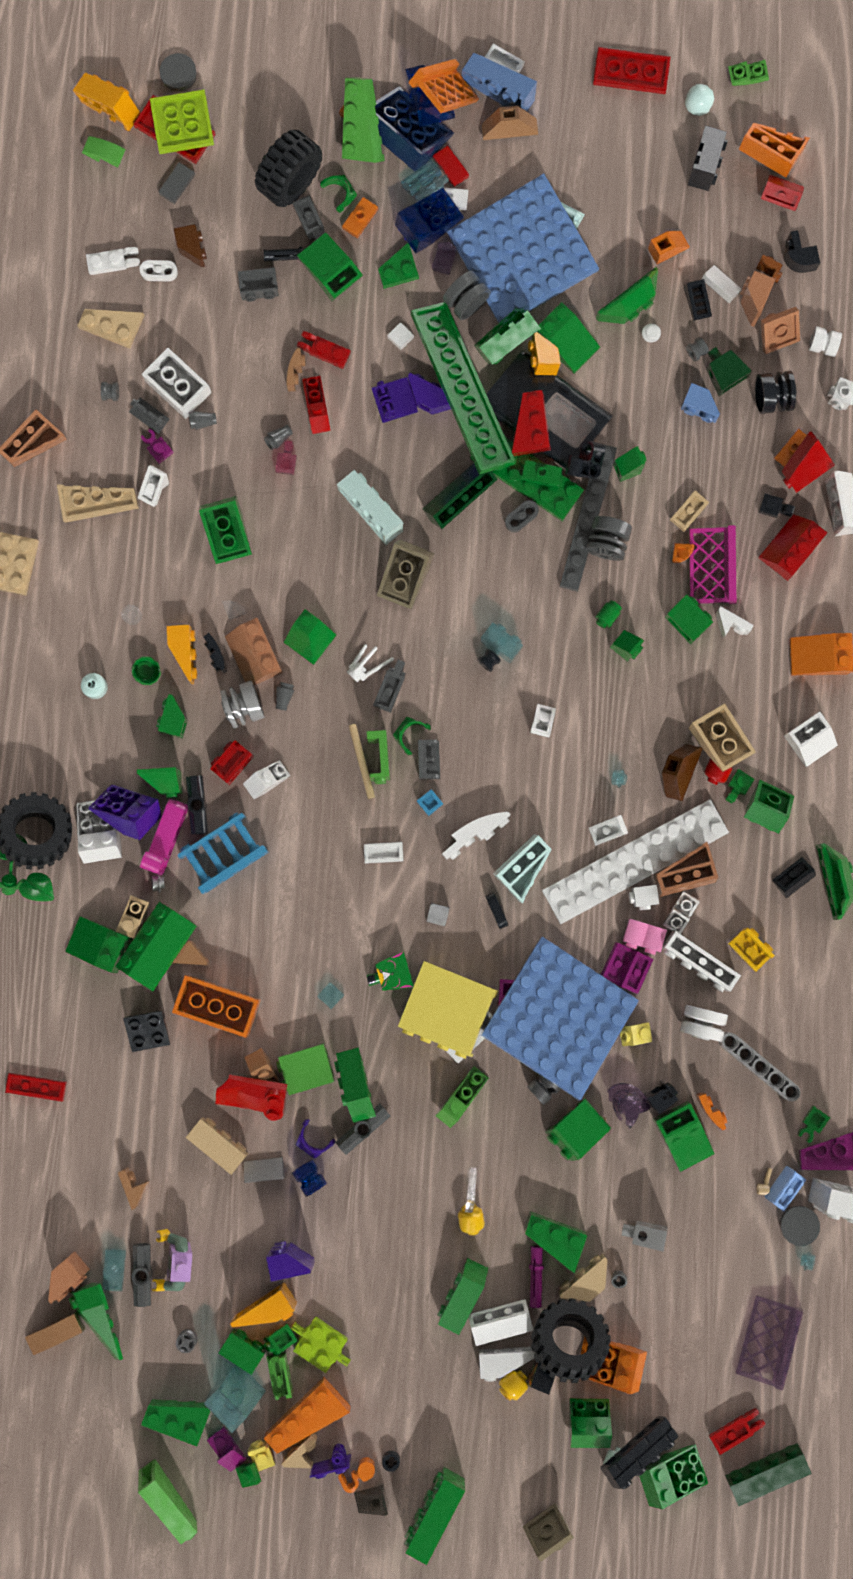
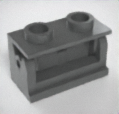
(258, 284)

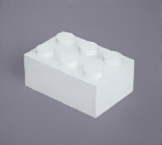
(176, 383)

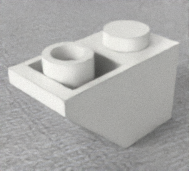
(266, 779)

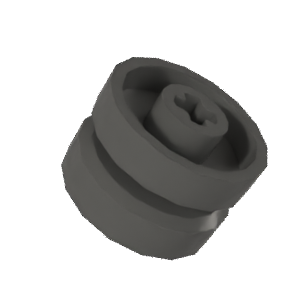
(466, 295)

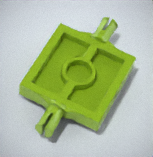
(320, 1344)

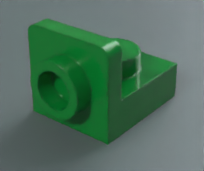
(279, 1340)

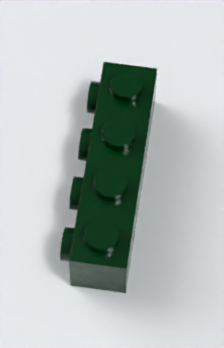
(458, 496)
(768, 1474)

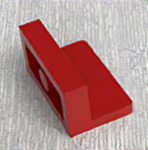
(782, 192)

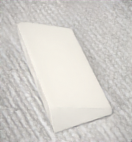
(721, 284)

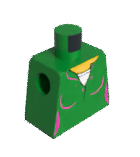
(392, 973)

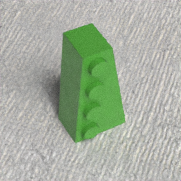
(360, 122)

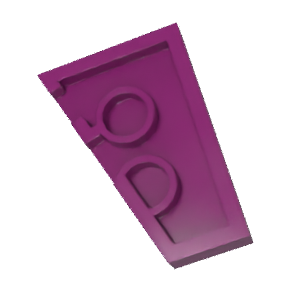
(829, 1155)

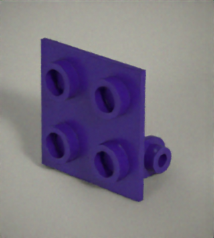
(394, 399)
(338, 1463)

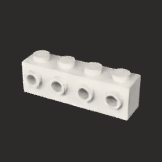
(701, 961)

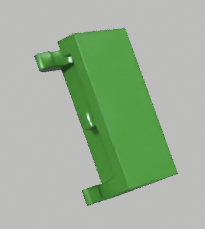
(280, 1376)

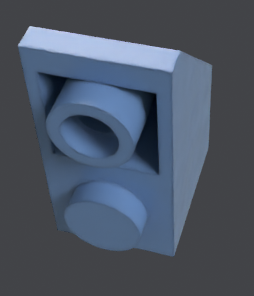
(700, 403)

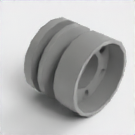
(242, 704)

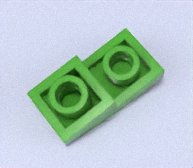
(748, 74)
(102, 149)

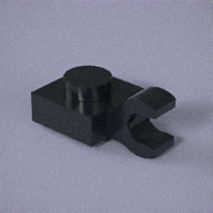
(773, 506)

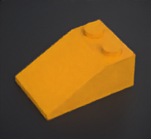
(269, 1308)

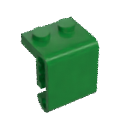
(578, 1131)

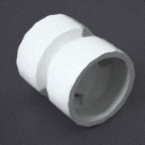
(825, 342)

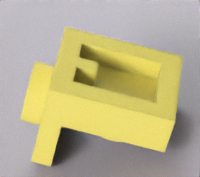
(261, 1455)

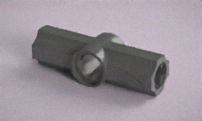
(352, 1137)
(142, 1262)

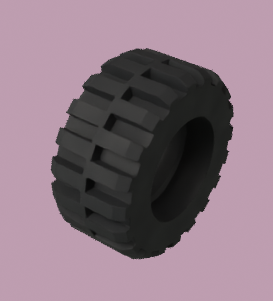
(288, 168)
(35, 807)
(588, 1323)

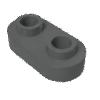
(521, 516)

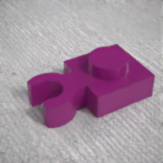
(157, 448)

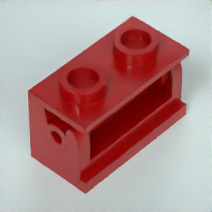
(231, 762)

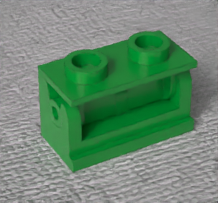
(242, 1350)

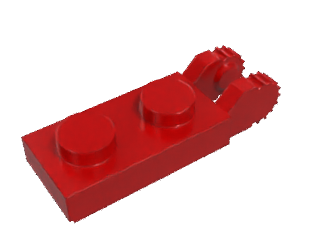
(325, 350)
(736, 1431)

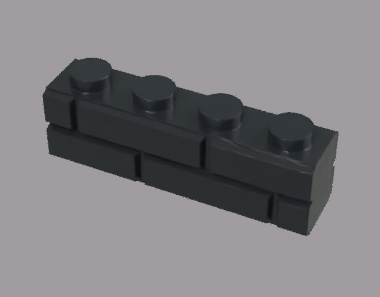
(639, 1452)

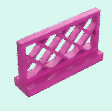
(729, 564)

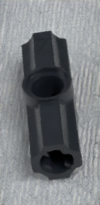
(195, 792)

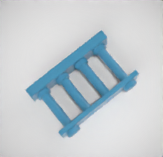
(224, 872)

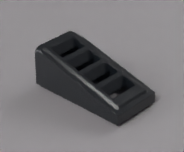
(704, 298)

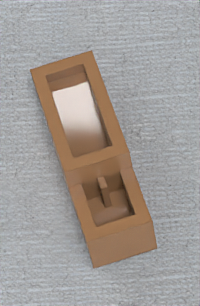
(55, 1333)

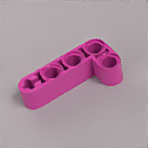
(165, 837)

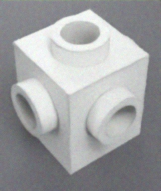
(841, 394)

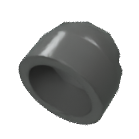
(623, 1279)

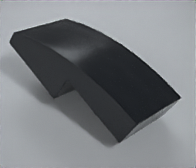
(217, 657)

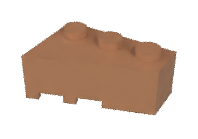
(31, 439)

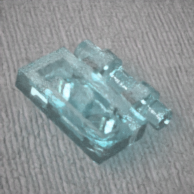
(423, 177)

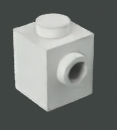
(644, 897)

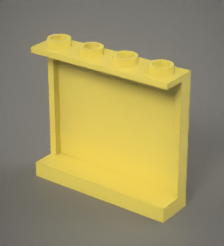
(446, 1009)

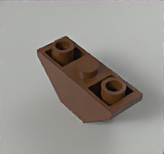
(679, 770)

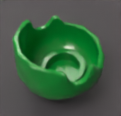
(145, 670)

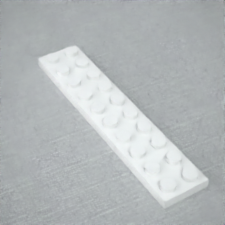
(634, 861)

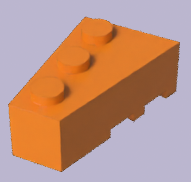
(773, 148)

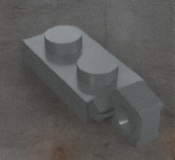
(309, 218)
(390, 687)

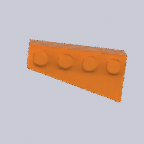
(310, 1414)

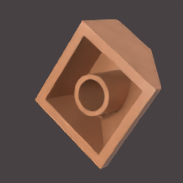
(755, 294)

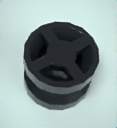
(489, 660)

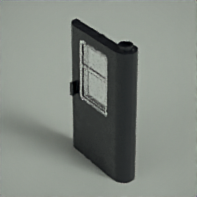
(569, 412)

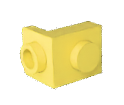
(636, 1034)

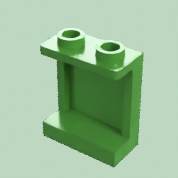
(381, 738)
(306, 1069)

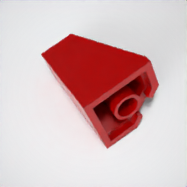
(806, 463)

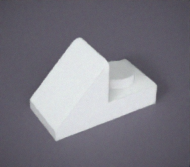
(152, 485)
(727, 619)
(543, 720)
(608, 830)

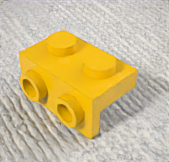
(751, 949)

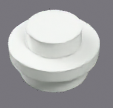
(651, 333)

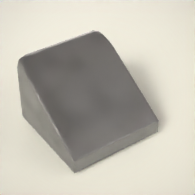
(438, 914)

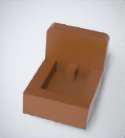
(770, 266)

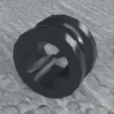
(386, 1456)

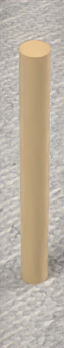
(361, 761)

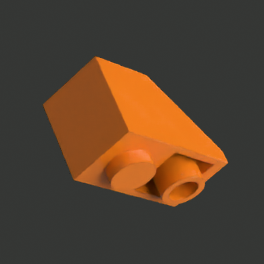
(667, 245)

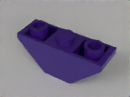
(428, 395)

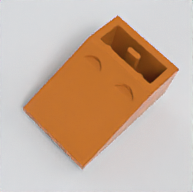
(621, 1367)

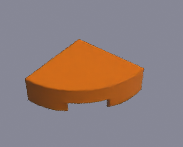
(682, 552)

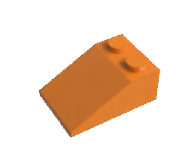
(822, 654)

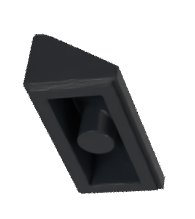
(794, 877)

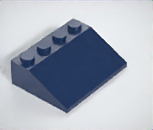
(402, 133)

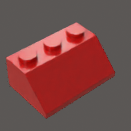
(792, 546)

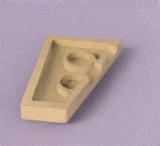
(112, 325)

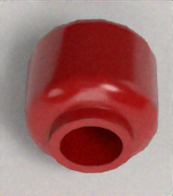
(714, 773)

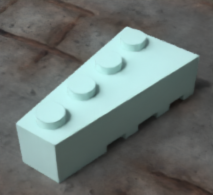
(371, 507)

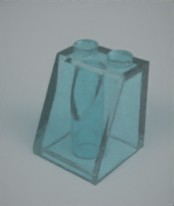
(234, 1397)

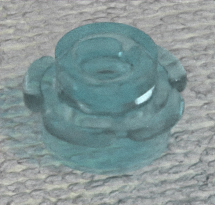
(619, 778)
(807, 1261)

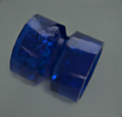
(309, 1178)

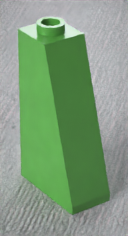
(166, 1502)

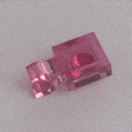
(286, 461)

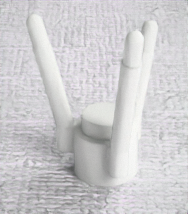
(357, 670)

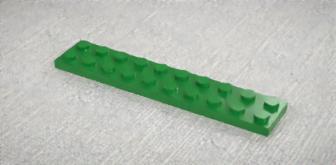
(462, 388)

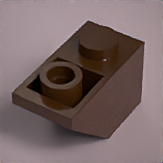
(189, 245)

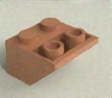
(67, 1274)

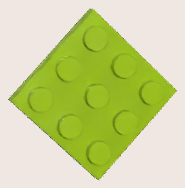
(182, 121)

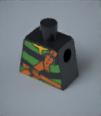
(539, 1379)

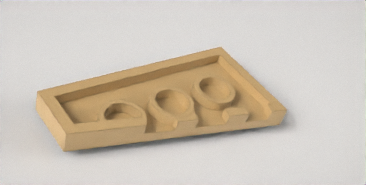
(93, 501)

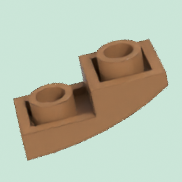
(295, 367)

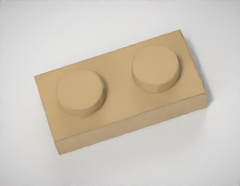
(689, 511)

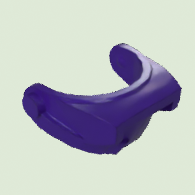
(313, 1152)

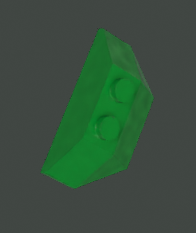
(631, 301)
(837, 879)

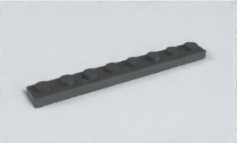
(590, 509)

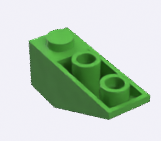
(462, 1097)

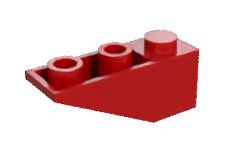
(316, 404)

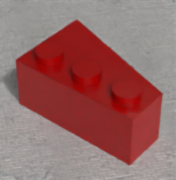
(532, 425)

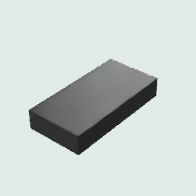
(176, 183)

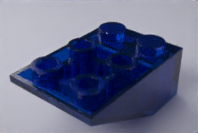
(428, 220)

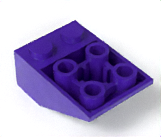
(127, 811)

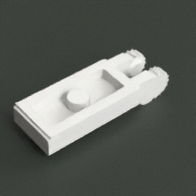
(111, 260)

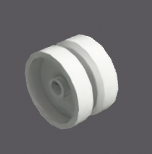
(703, 1024)

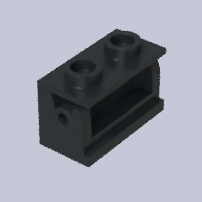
(662, 1097)

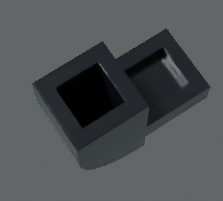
(799, 258)

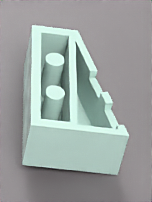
(523, 866)

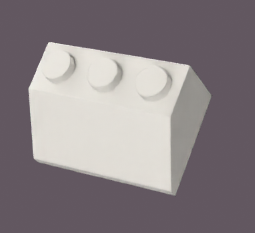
(840, 498)

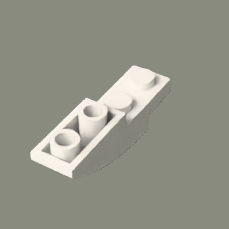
(481, 827)

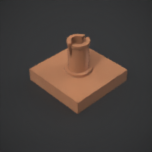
(780, 330)

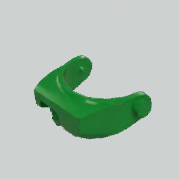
(342, 181)
(398, 734)

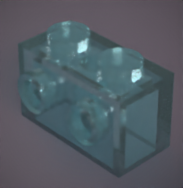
(501, 642)

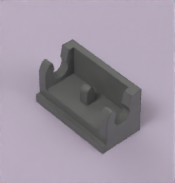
(429, 759)

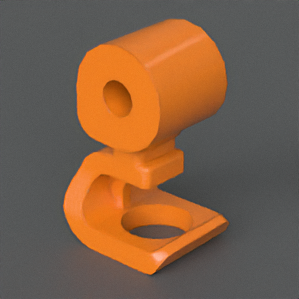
(365, 1471)

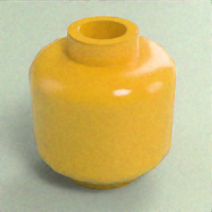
(471, 1222)
(513, 1385)

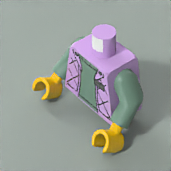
(178, 1262)

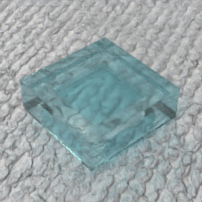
(330, 995)

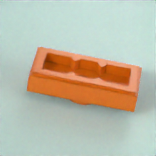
(360, 217)
(790, 448)

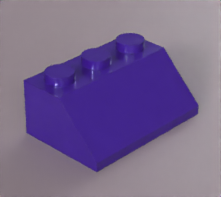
(288, 1261)

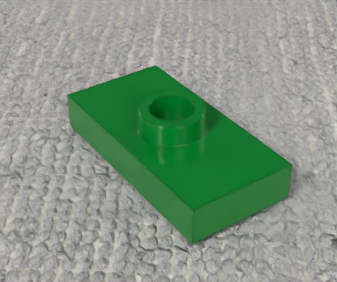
(541, 473)

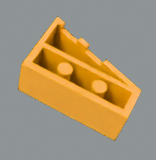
(107, 97)

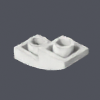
(681, 912)

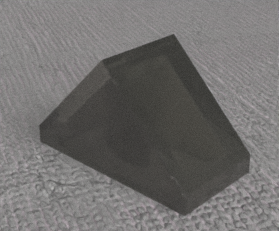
(372, 1501)

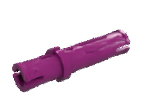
(536, 1276)

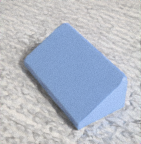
(785, 1188)

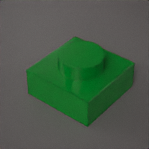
(248, 1474)

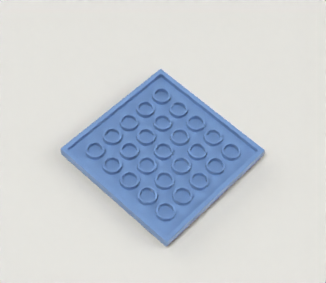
(523, 248)
(560, 1018)

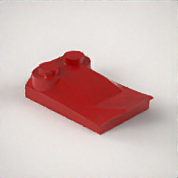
(253, 1095)

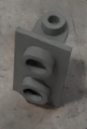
(148, 415)

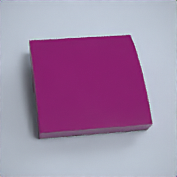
(626, 967)

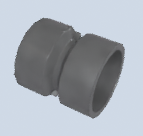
(543, 1089)

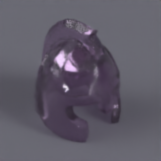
(629, 1101)

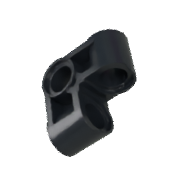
(588, 462)

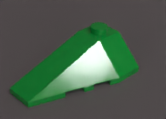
(91, 1306)

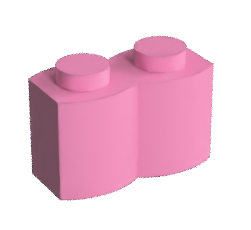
(644, 936)

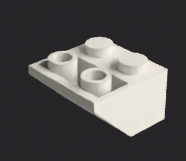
(812, 739)

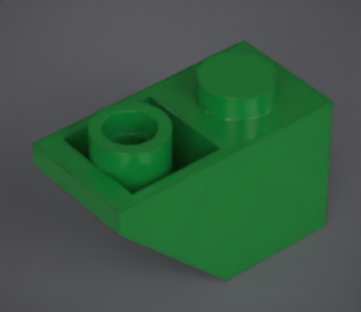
(630, 464)
(627, 645)
(173, 719)

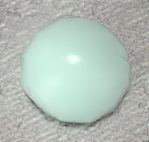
(699, 99)

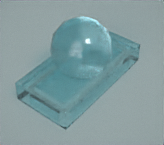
(114, 1270)

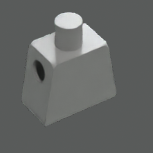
(655, 1235)

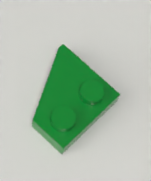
(399, 268)

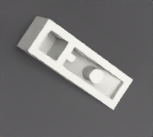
(499, 1362)

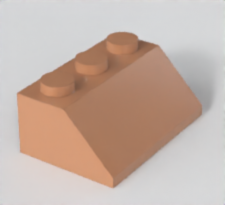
(253, 652)

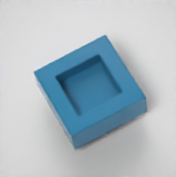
(429, 802)

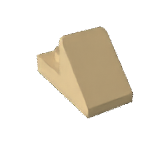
(297, 1457)

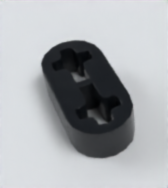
(496, 910)

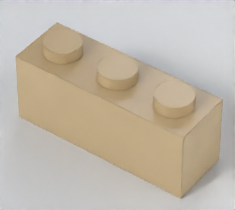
(217, 1145)

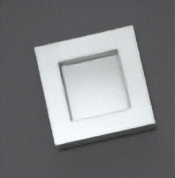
(400, 336)

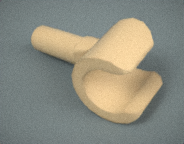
(763, 1189)

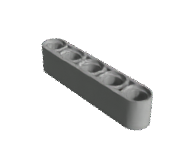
(767, 1071)

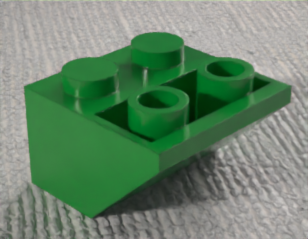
(689, 619)
(590, 1423)

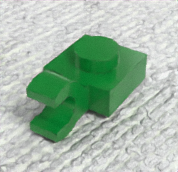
(740, 784)

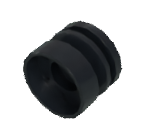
(775, 392)

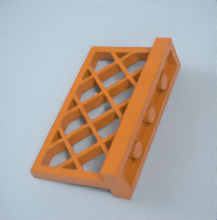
(435, 74)

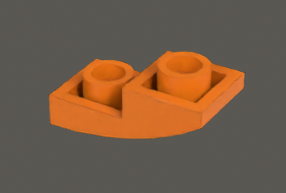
(714, 1115)

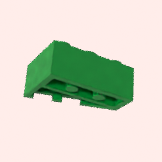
(354, 1084)
(556, 1238)

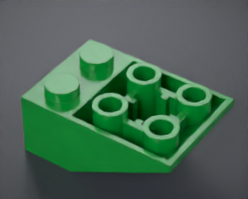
(330, 266)
(684, 1136)
(673, 1477)

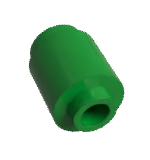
(608, 614)

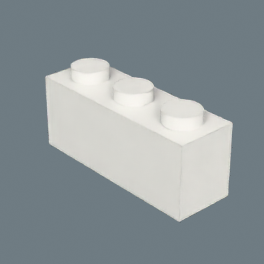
(500, 1322)

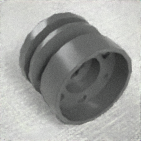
(609, 538)

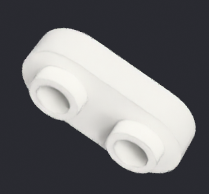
(159, 269)

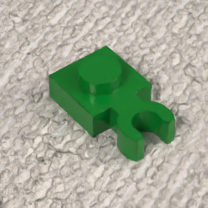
(815, 1121)

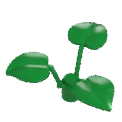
(36, 886)

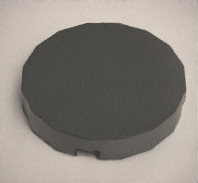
(178, 72)
(800, 1225)

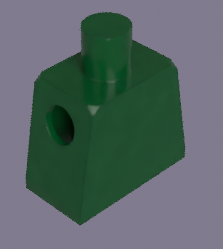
(726, 370)

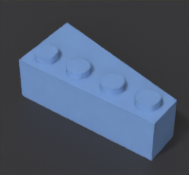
(499, 82)

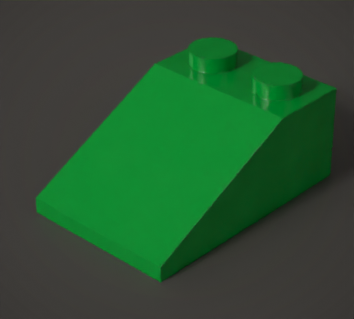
(570, 337)
(225, 530)
(97, 944)

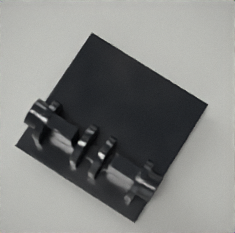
(146, 1031)

